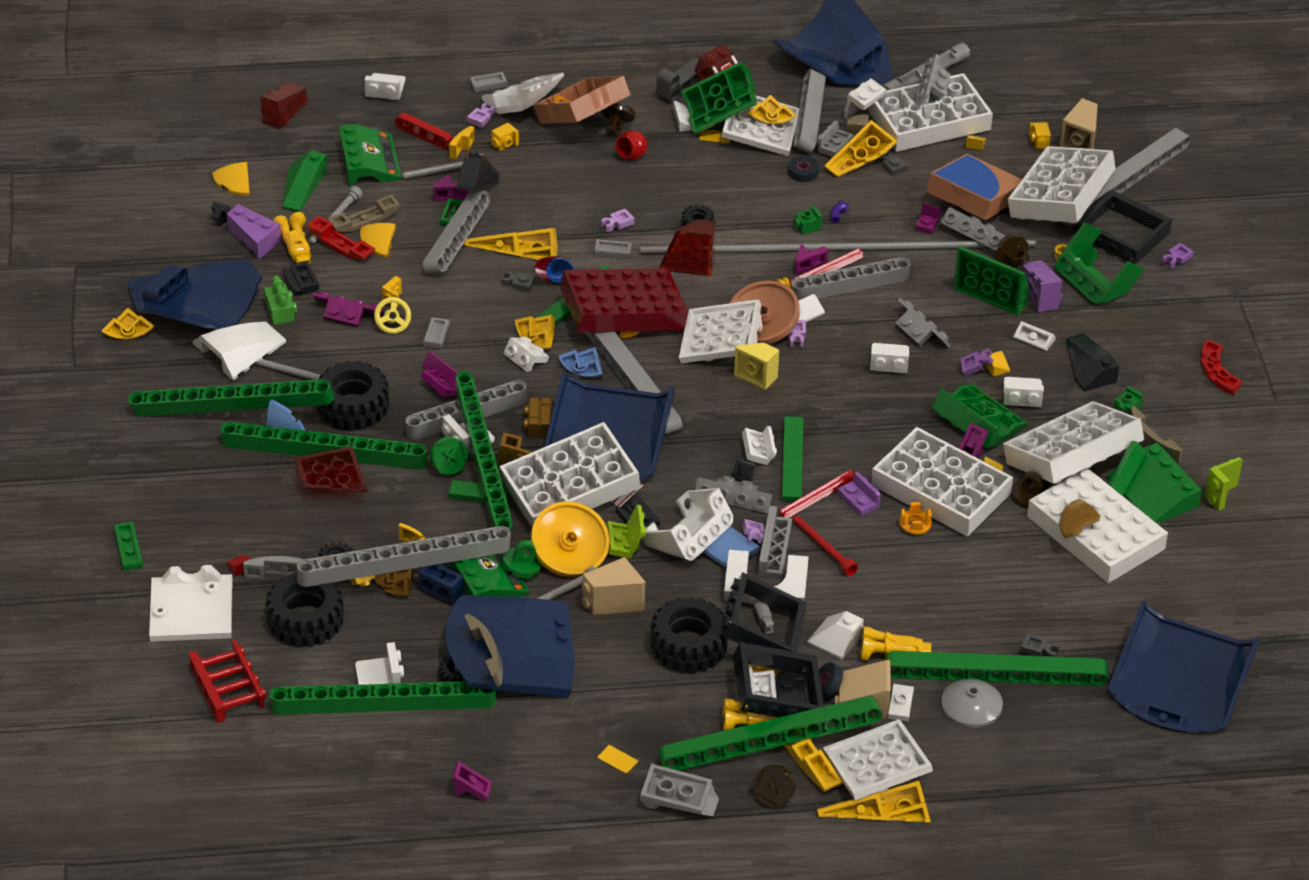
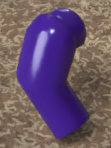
(841, 206)

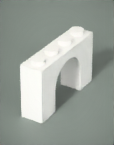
(792, 584)

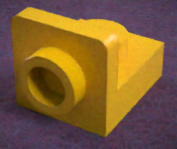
(392, 289)

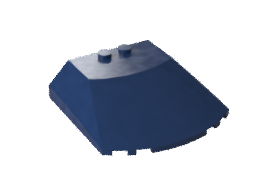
(632, 416)
(529, 635)
(1180, 673)

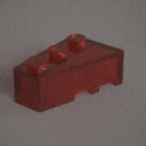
(282, 104)

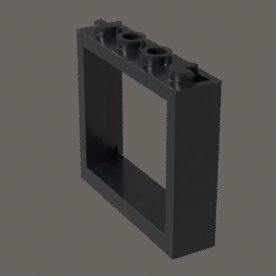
(1129, 208)
(772, 596)
(779, 660)

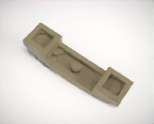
(384, 208)
(1151, 437)
(495, 663)

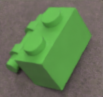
(280, 302)

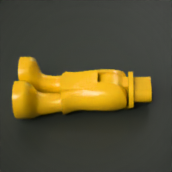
(295, 240)
(873, 640)
(733, 716)

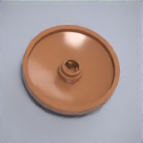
(778, 308)

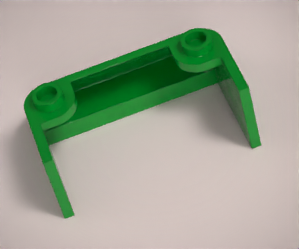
(1076, 266)

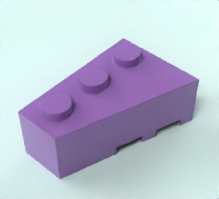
(253, 230)
(1043, 285)

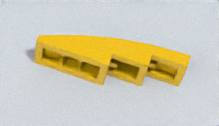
(814, 764)

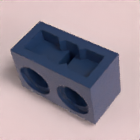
(441, 582)

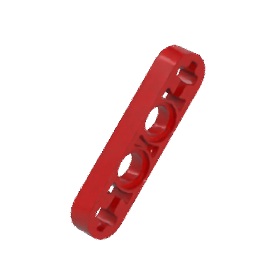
(407, 123)

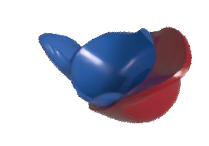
(552, 268)

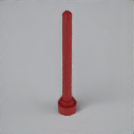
(848, 566)

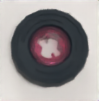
(803, 168)
(830, 678)

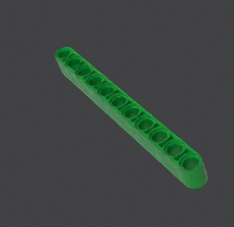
(230, 397)
(309, 442)
(482, 451)
(998, 668)
(379, 698)
(770, 733)

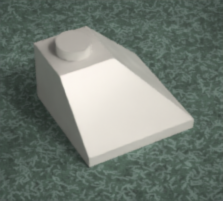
(837, 634)

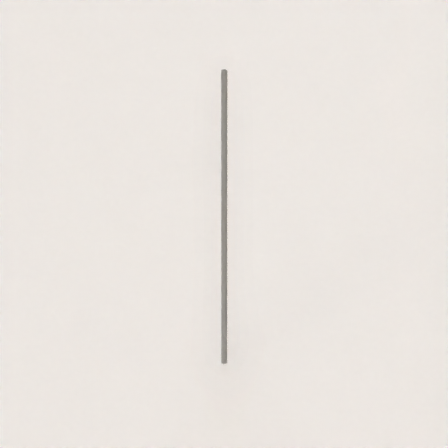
(835, 246)

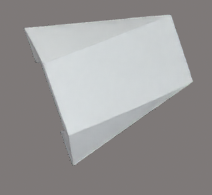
(522, 95)
(240, 345)

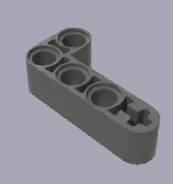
(671, 84)

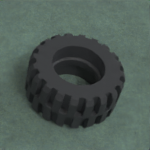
(359, 410)
(306, 627)
(688, 653)

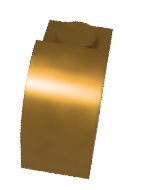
(510, 448)

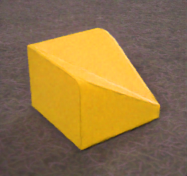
(999, 365)

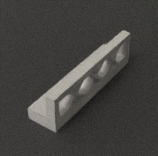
(768, 541)

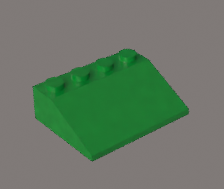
(991, 281)
(1161, 486)

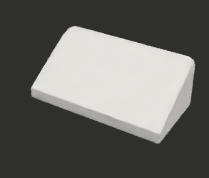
(682, 115)
(810, 308)
(1034, 336)

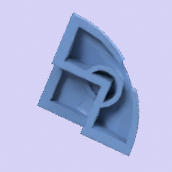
(584, 364)
(281, 417)

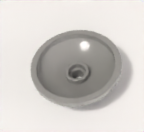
(971, 703)

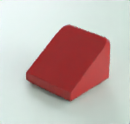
(236, 564)

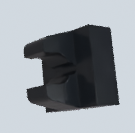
(220, 212)
(743, 470)

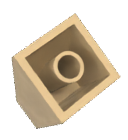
(1080, 126)
(613, 589)
(867, 681)

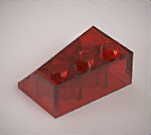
(692, 249)
(330, 471)

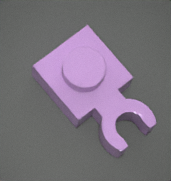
(480, 117)
(618, 219)
(798, 333)
(753, 530)

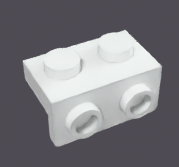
(525, 353)
(759, 446)
(763, 683)

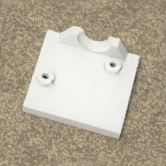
(767, 136)
(718, 329)
(191, 605)
(877, 759)

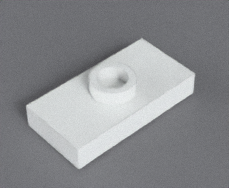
(901, 702)

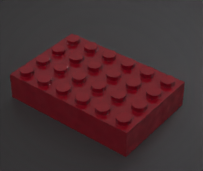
(623, 300)

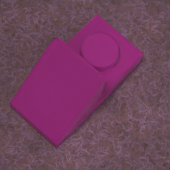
(446, 189)
(929, 219)
(809, 260)
(974, 440)
(468, 780)

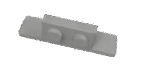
(934, 80)
(972, 228)
(916, 326)
(738, 494)

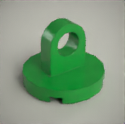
(448, 455)
(522, 561)

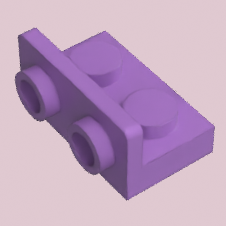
(860, 495)

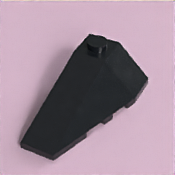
(476, 172)
(1091, 363)

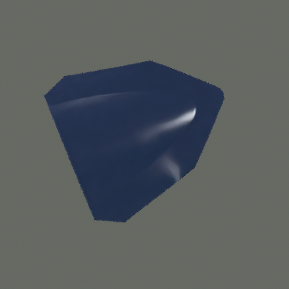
(842, 45)
(200, 295)

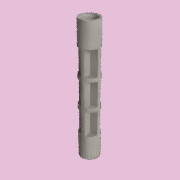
(914, 76)

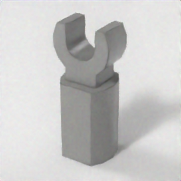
(764, 617)

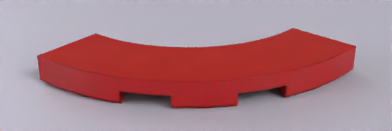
(1214, 371)

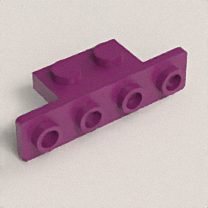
(343, 310)
(439, 375)

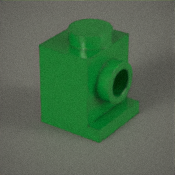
(808, 220)
(1127, 399)

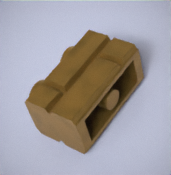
(539, 417)

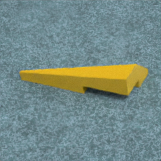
(527, 244)
(897, 803)

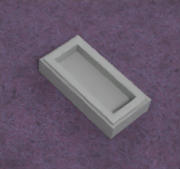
(488, 82)
(613, 249)
(436, 333)

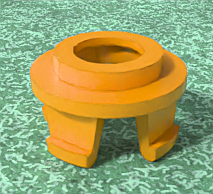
(920, 520)

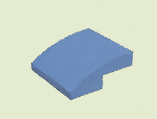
(730, 540)

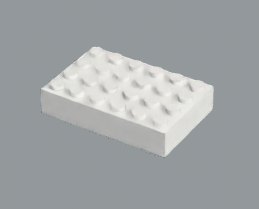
(936, 119)
(1061, 184)
(1073, 441)
(578, 469)
(942, 479)
(1109, 546)

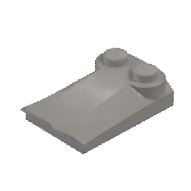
(678, 791)

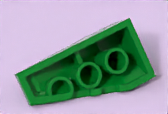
(303, 179)

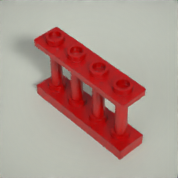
(212, 693)

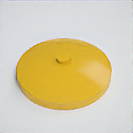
(570, 538)

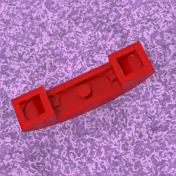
(338, 242)

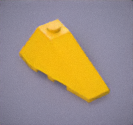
(862, 148)

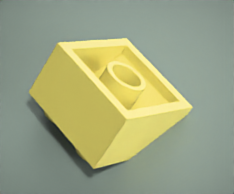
(757, 364)

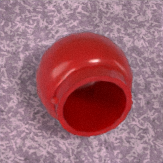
(631, 145)

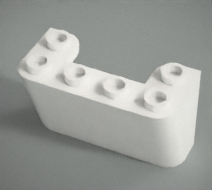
(699, 528)

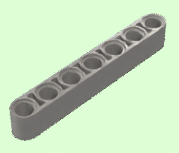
(809, 111)
(456, 232)
(852, 278)
(491, 401)

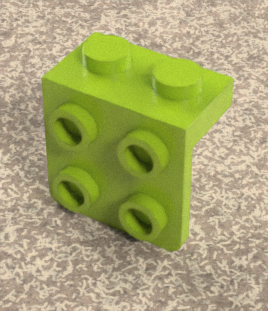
(1220, 480)
(626, 537)

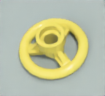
(394, 301)

